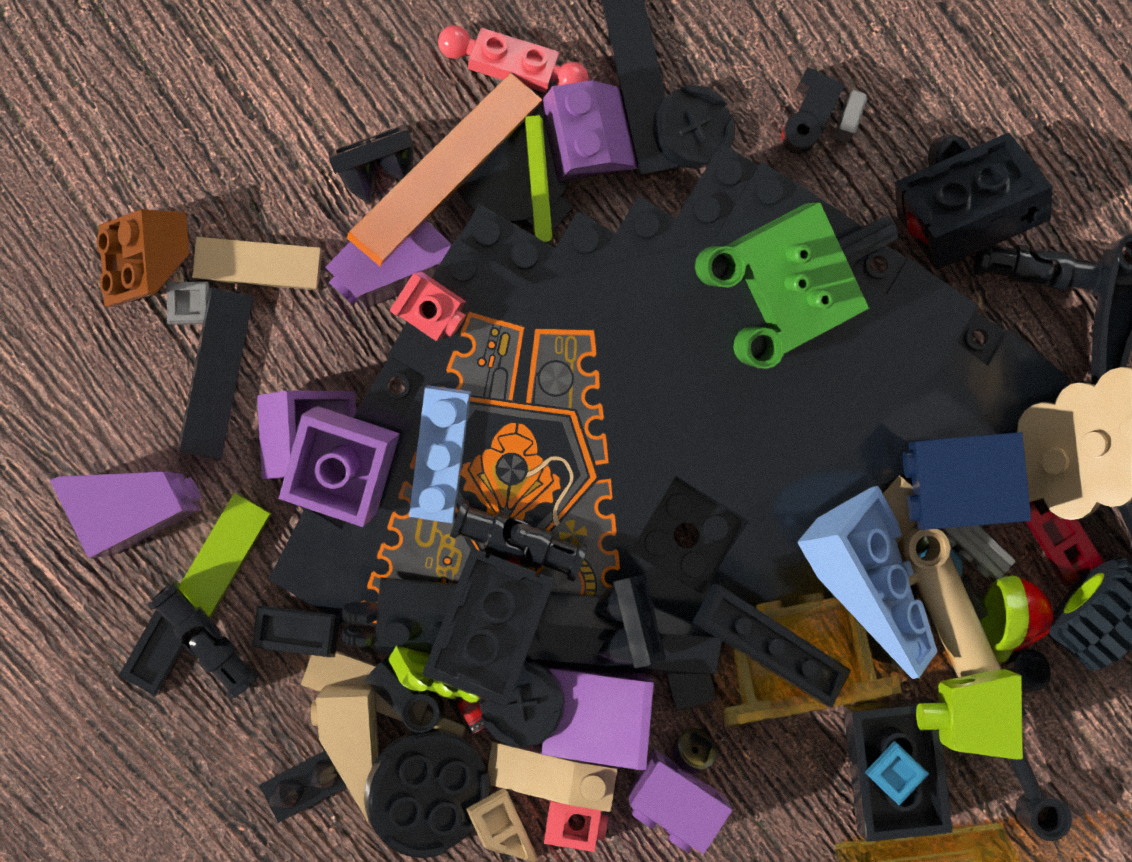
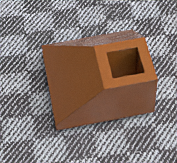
(140, 253)

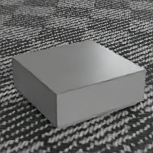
(850, 116)
(187, 302)

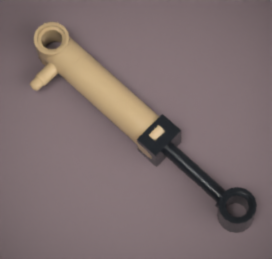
(971, 655)

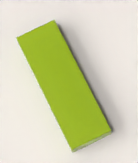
(538, 178)
(224, 553)

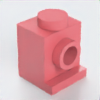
(422, 289)
(561, 833)

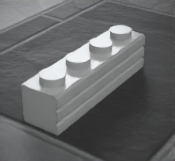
(980, 549)

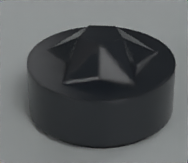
(945, 148)
(1033, 669)
(694, 750)

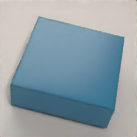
(896, 773)

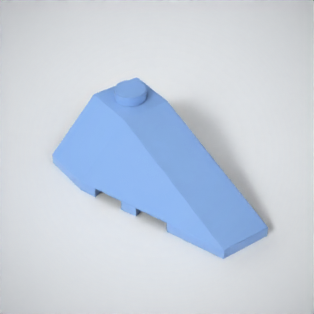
(862, 566)

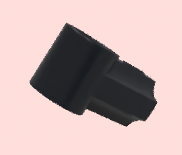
(401, 699)

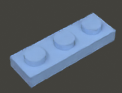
(439, 454)

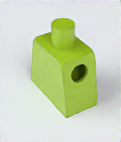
(978, 714)

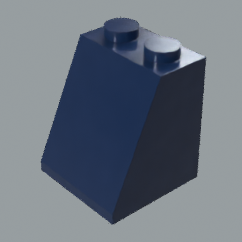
(967, 481)

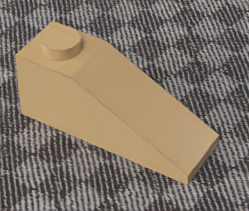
(348, 733)
(552, 777)

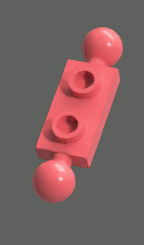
(501, 55)

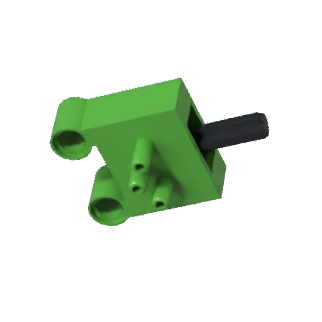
(796, 277)

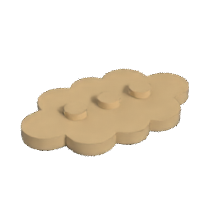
(1081, 446)

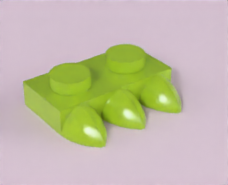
(409, 668)

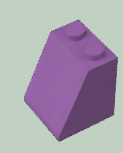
(363, 280)
(125, 508)
(603, 718)

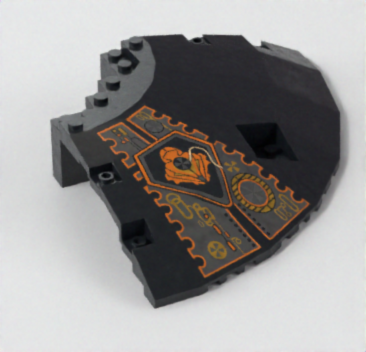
(623, 411)

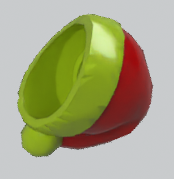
(1016, 615)

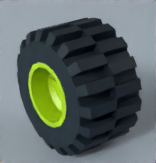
(1097, 616)

